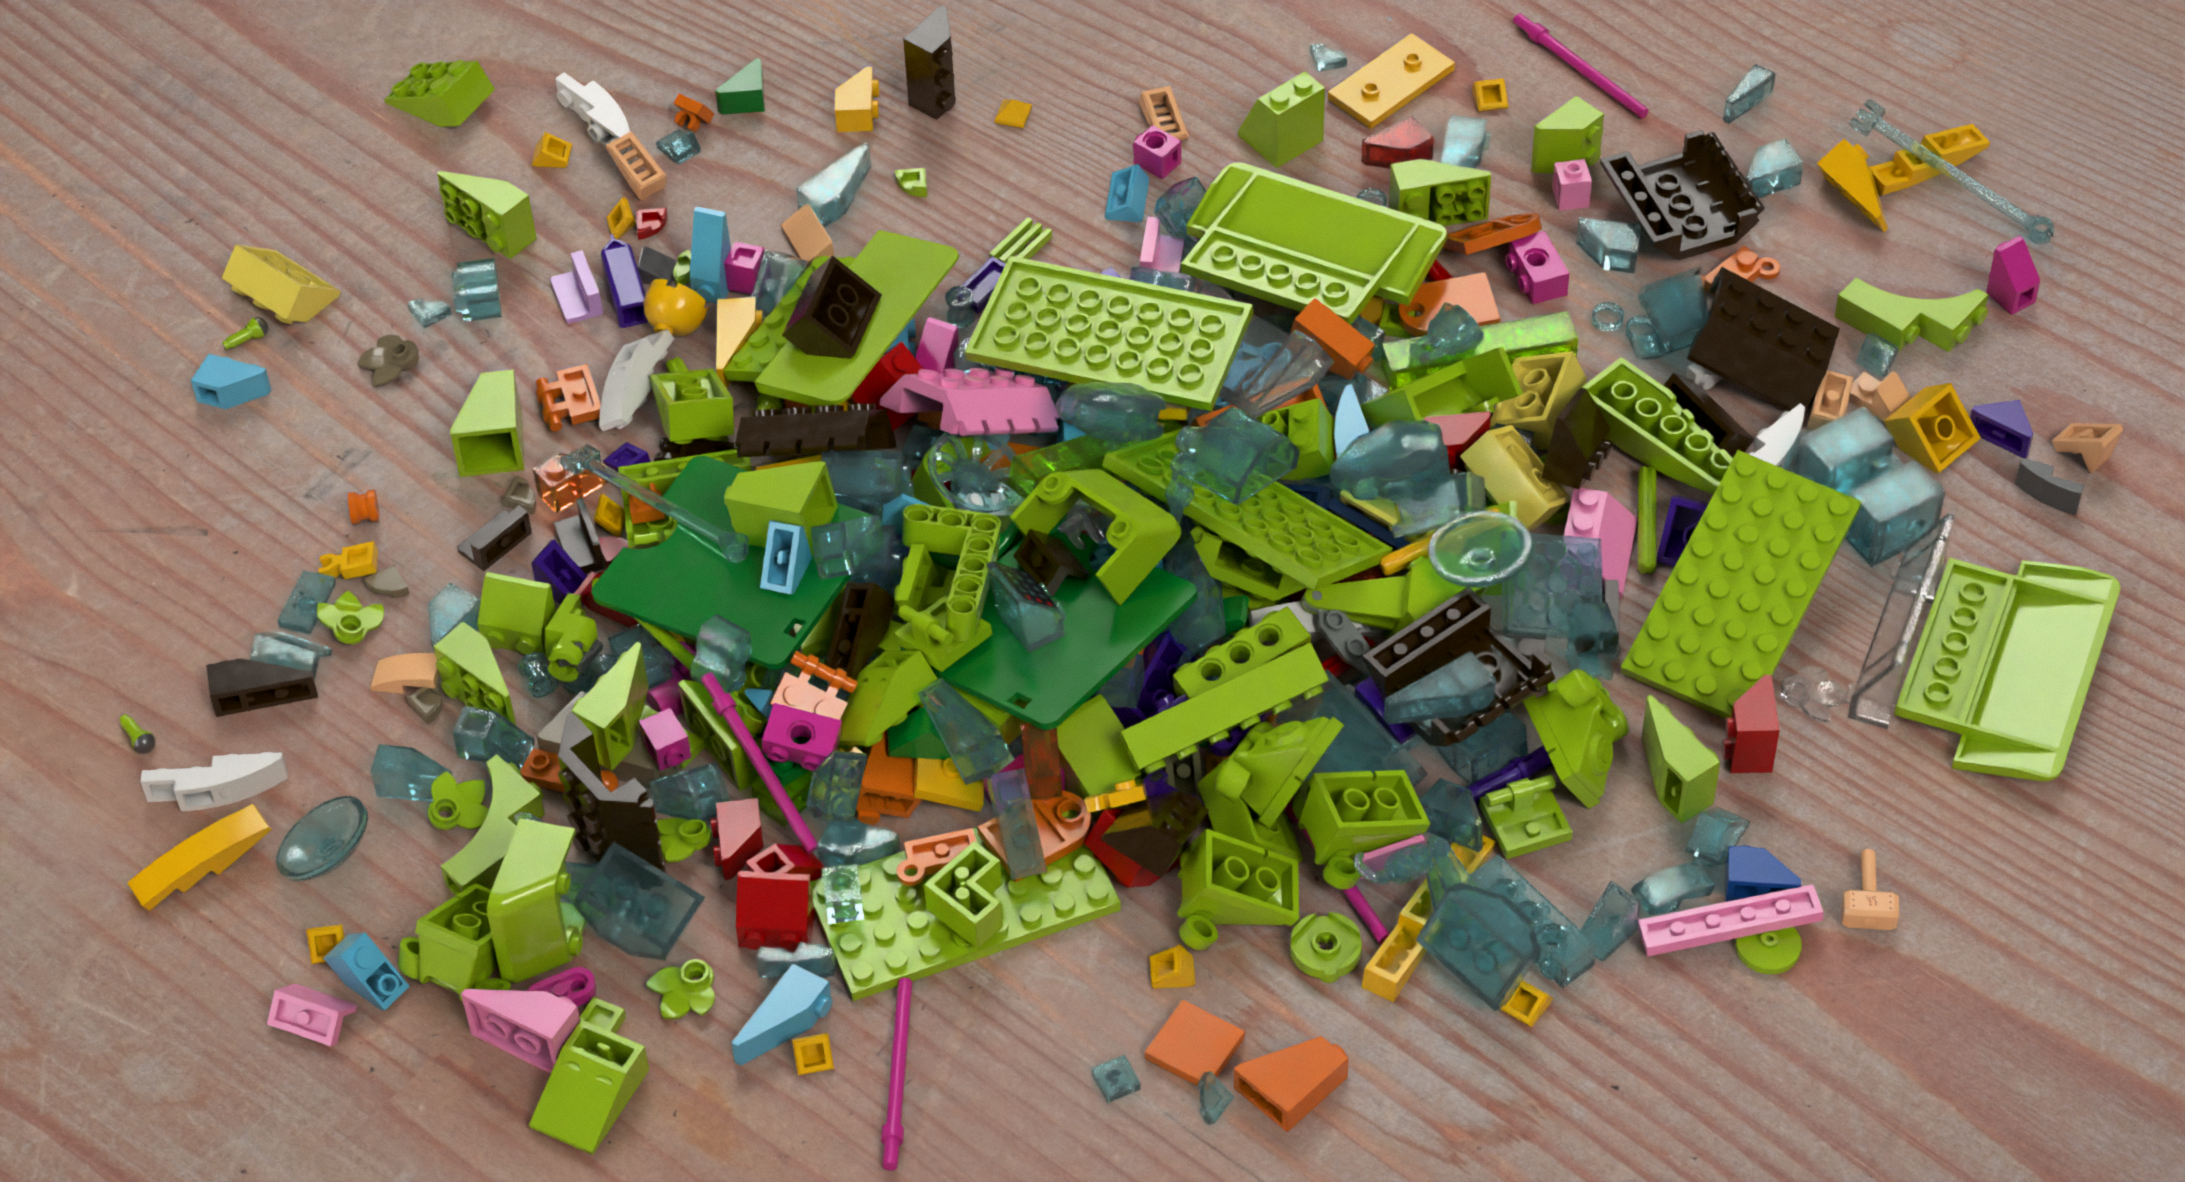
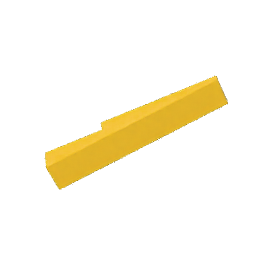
(1400, 952)

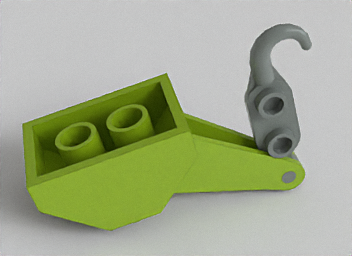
(1378, 603)

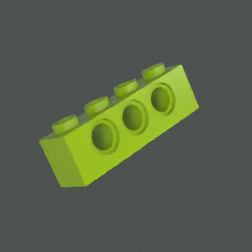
(1277, 627)

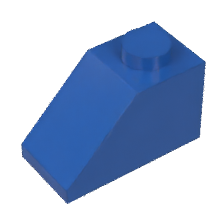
(1755, 872)

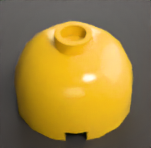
(673, 308)

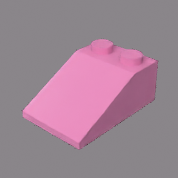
(522, 1022)

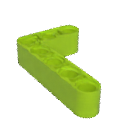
(961, 533)

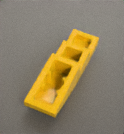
(1906, 169)
(199, 854)

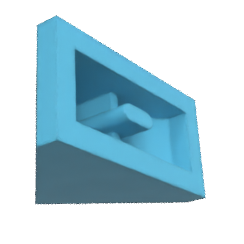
(785, 557)

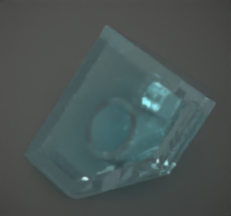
(1178, 205)

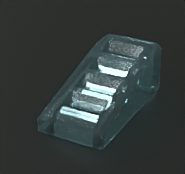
(1750, 92)

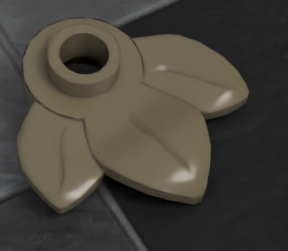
(389, 358)

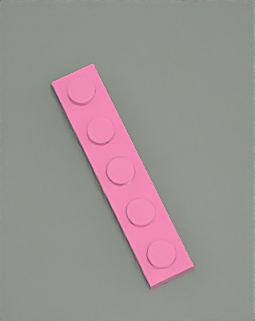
(1730, 920)

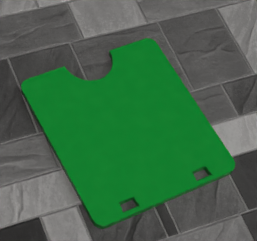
(691, 579)
(1070, 669)

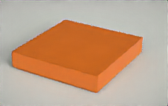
(1194, 1043)

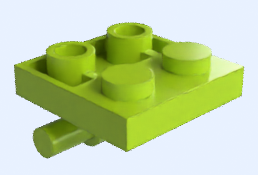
(921, 581)
(928, 633)
(1525, 816)

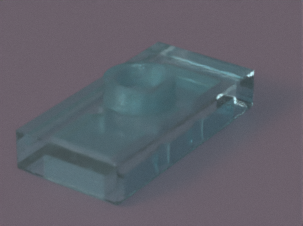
(301, 608)

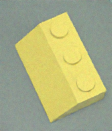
(278, 283)
(1547, 388)
(1515, 474)

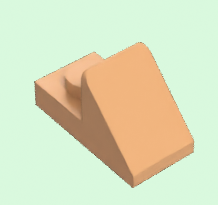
(1879, 397)
(2093, 441)

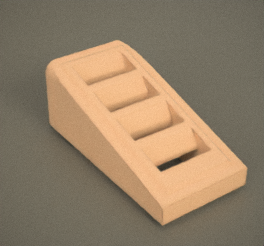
(1158, 97)
(646, 182)

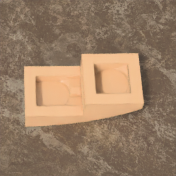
(405, 670)

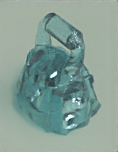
(1448, 333)

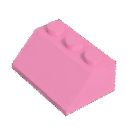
(1603, 517)

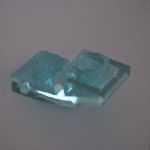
(1668, 888)
(814, 958)

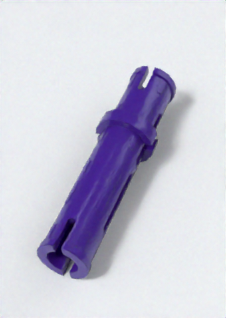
(1516, 770)

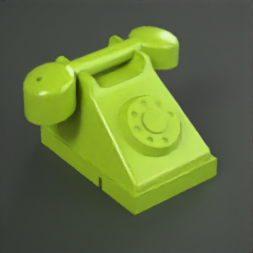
(1578, 733)
(1274, 764)
(1356, 815)
(1233, 885)
(454, 945)

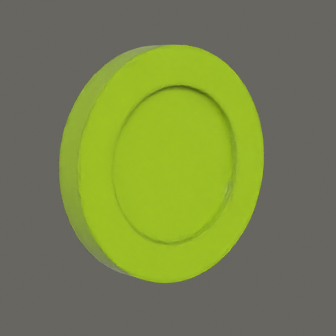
(1770, 951)

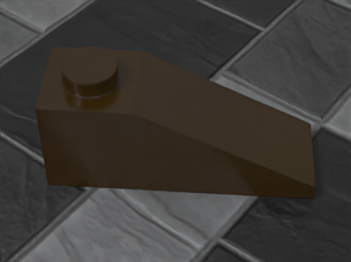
(859, 626)
(254, 685)

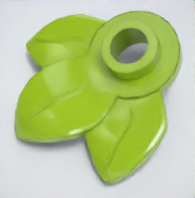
(349, 618)
(460, 799)
(682, 837)
(683, 993)

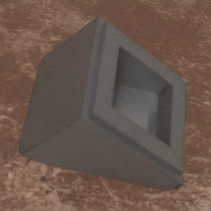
(655, 265)

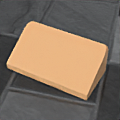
(807, 235)
(1830, 400)

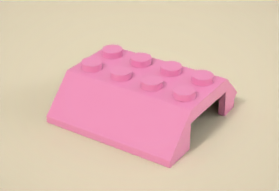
(976, 401)

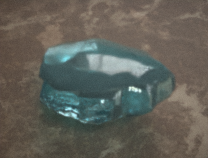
(1112, 411)
(1393, 462)

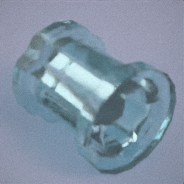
(965, 306)
(535, 670)

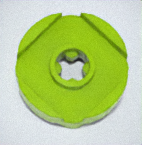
(1320, 963)

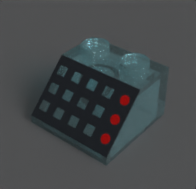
(1026, 606)

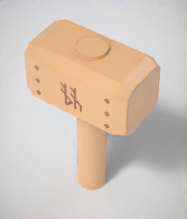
(1868, 906)

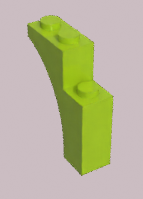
(1905, 318)
(484, 854)

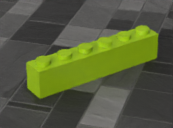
(1224, 708)

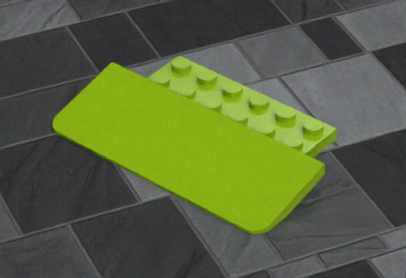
(1307, 242)
(893, 264)
(2010, 663)

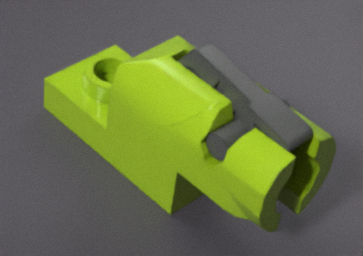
(571, 640)

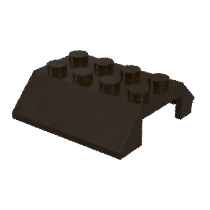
(1687, 199)
(1763, 342)
(818, 432)
(1442, 637)
(600, 814)

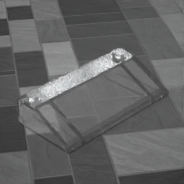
(1269, 364)
(1915, 582)

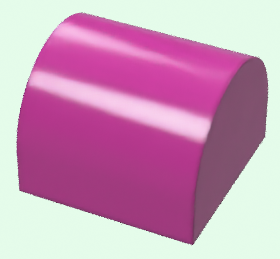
(666, 696)

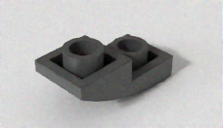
(2037, 481)

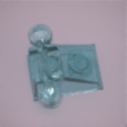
(1674, 307)

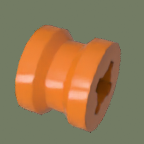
(363, 506)

